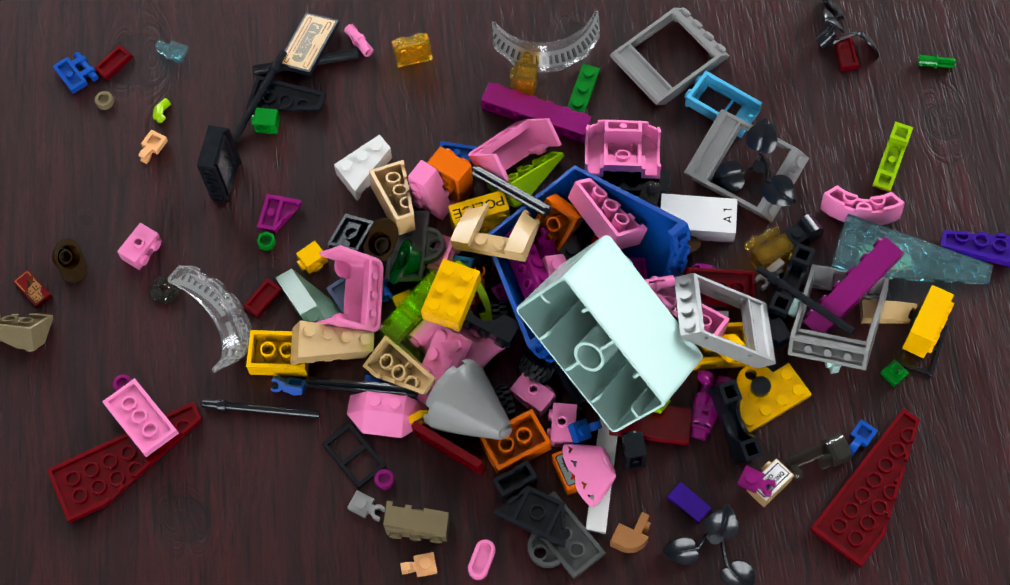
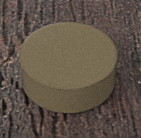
(104, 100)

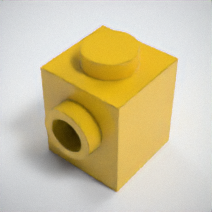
(310, 259)

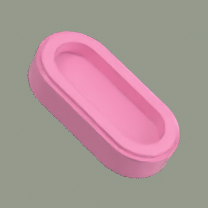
(481, 559)

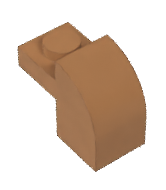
(631, 540)

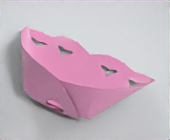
(592, 468)

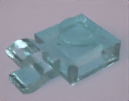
(173, 51)

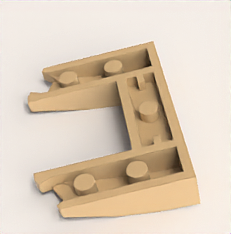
(516, 247)
(893, 311)

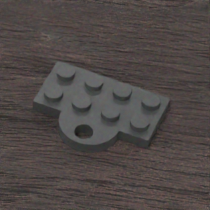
(421, 239)
(580, 548)

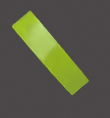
(892, 156)
(487, 313)

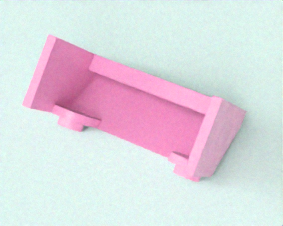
(514, 144)
(362, 289)

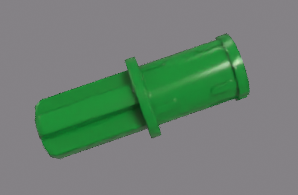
(935, 61)

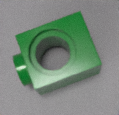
(266, 120)

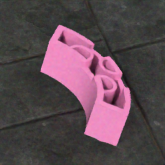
(877, 209)

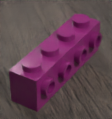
(528, 273)

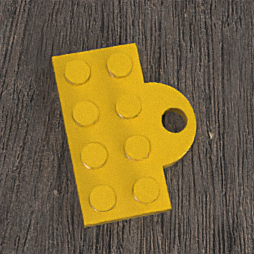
(785, 393)

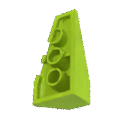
(531, 176)

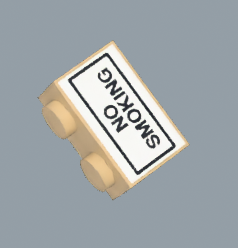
(777, 472)

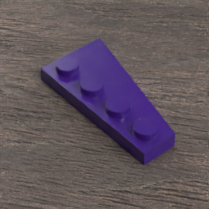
(979, 246)

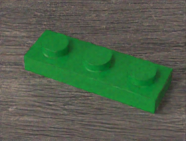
(583, 88)

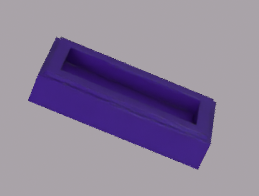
(689, 502)

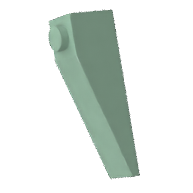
(305, 298)

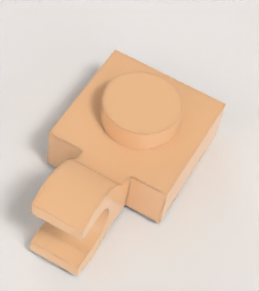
(151, 144)
(422, 565)

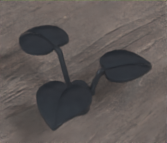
(829, 36)
(730, 176)
(719, 525)

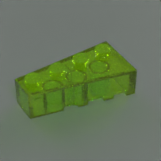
(408, 313)

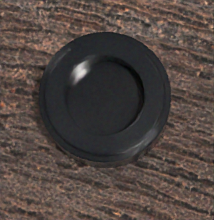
(760, 386)

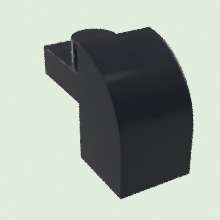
(805, 230)

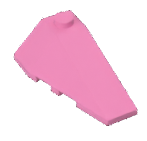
(713, 320)

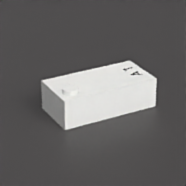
(706, 216)

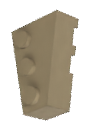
(416, 523)

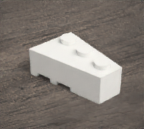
(355, 167)

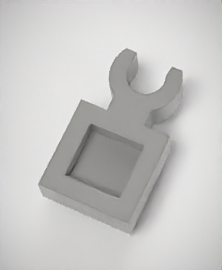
(363, 505)

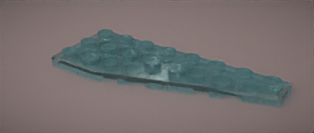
(921, 259)

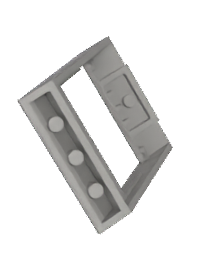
(647, 77)
(714, 149)
(755, 319)
(830, 347)

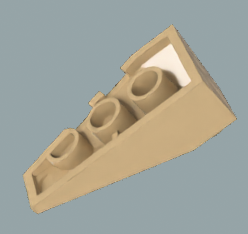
(399, 367)

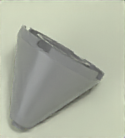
(467, 404)

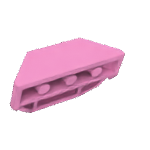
(383, 413)

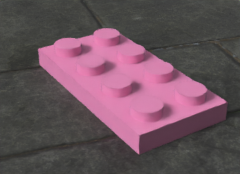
(445, 351)
(140, 417)

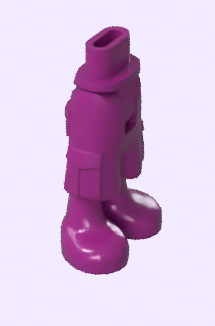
(704, 412)

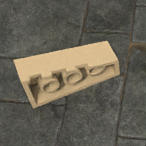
(393, 194)
(328, 343)

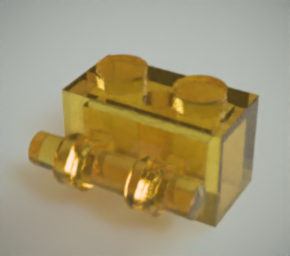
(412, 49)
(524, 75)
(769, 252)

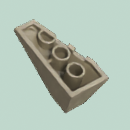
(25, 332)

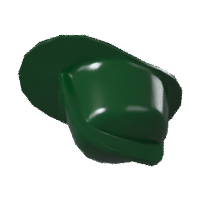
(406, 262)

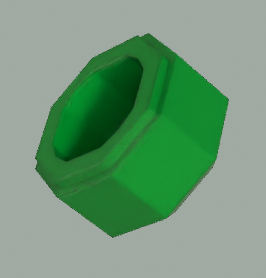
(266, 241)

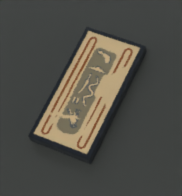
(309, 43)

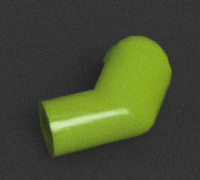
(158, 110)

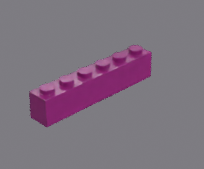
(520, 106)
(856, 285)

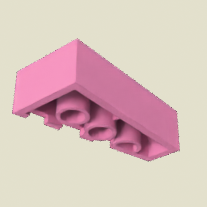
(605, 214)

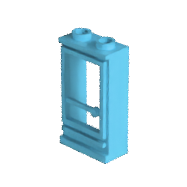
(750, 106)

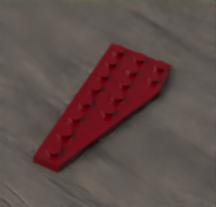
(105, 471)
(863, 506)

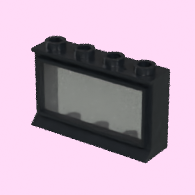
(218, 163)

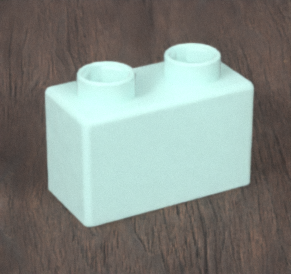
(610, 334)

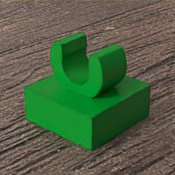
(894, 373)

